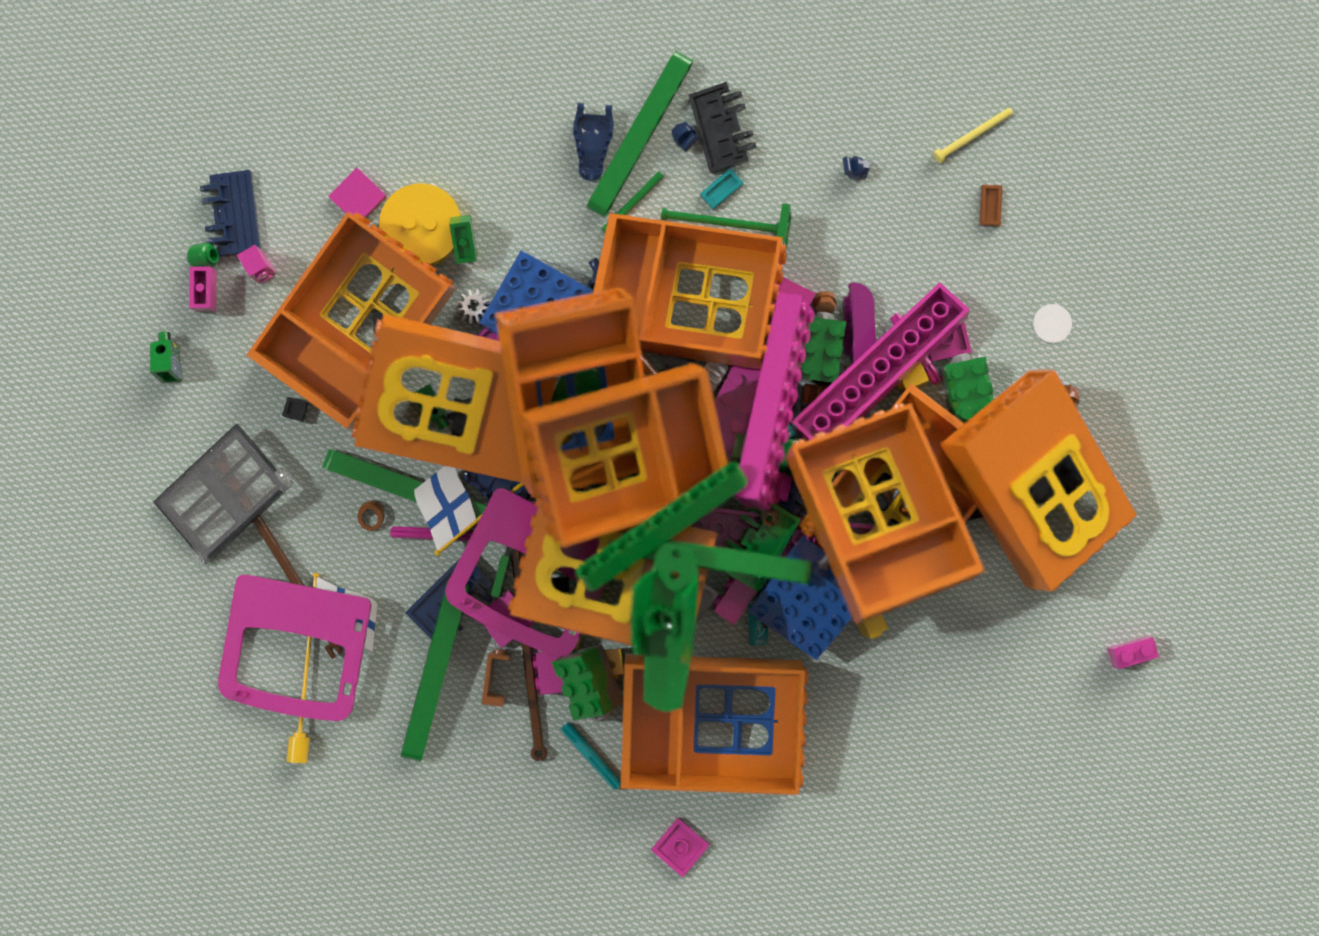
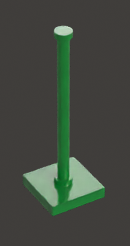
(780, 229)

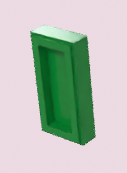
(500, 576)

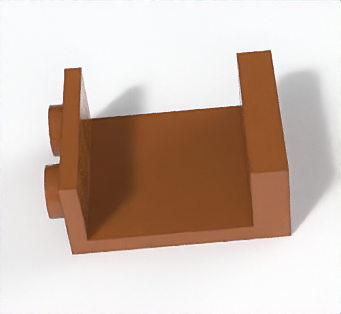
(488, 697)

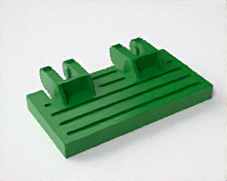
(765, 540)

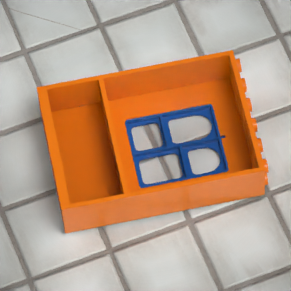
(565, 340)
(663, 747)

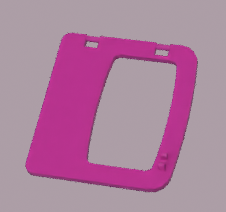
(508, 523)
(298, 610)

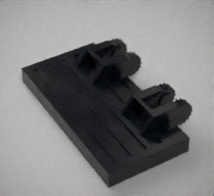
(717, 125)

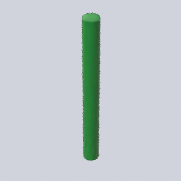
(638, 196)

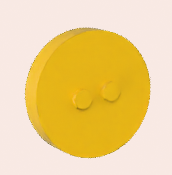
(420, 221)

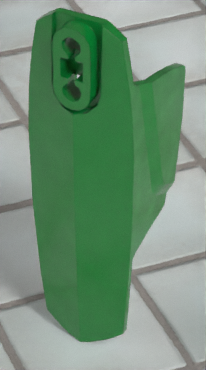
(665, 624)

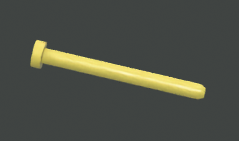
(941, 154)

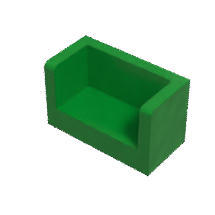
(463, 239)

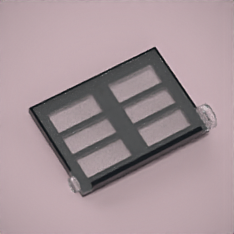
(222, 494)

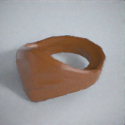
(378, 508)

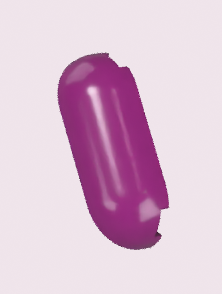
(859, 319)

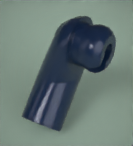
(594, 264)

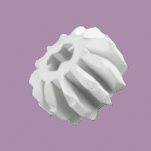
(478, 299)
(715, 373)

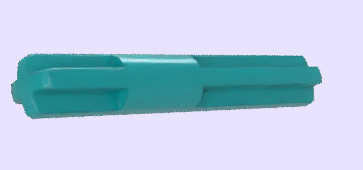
(591, 755)

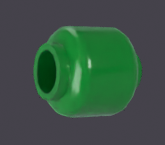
(202, 255)

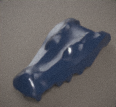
(592, 140)
(488, 484)

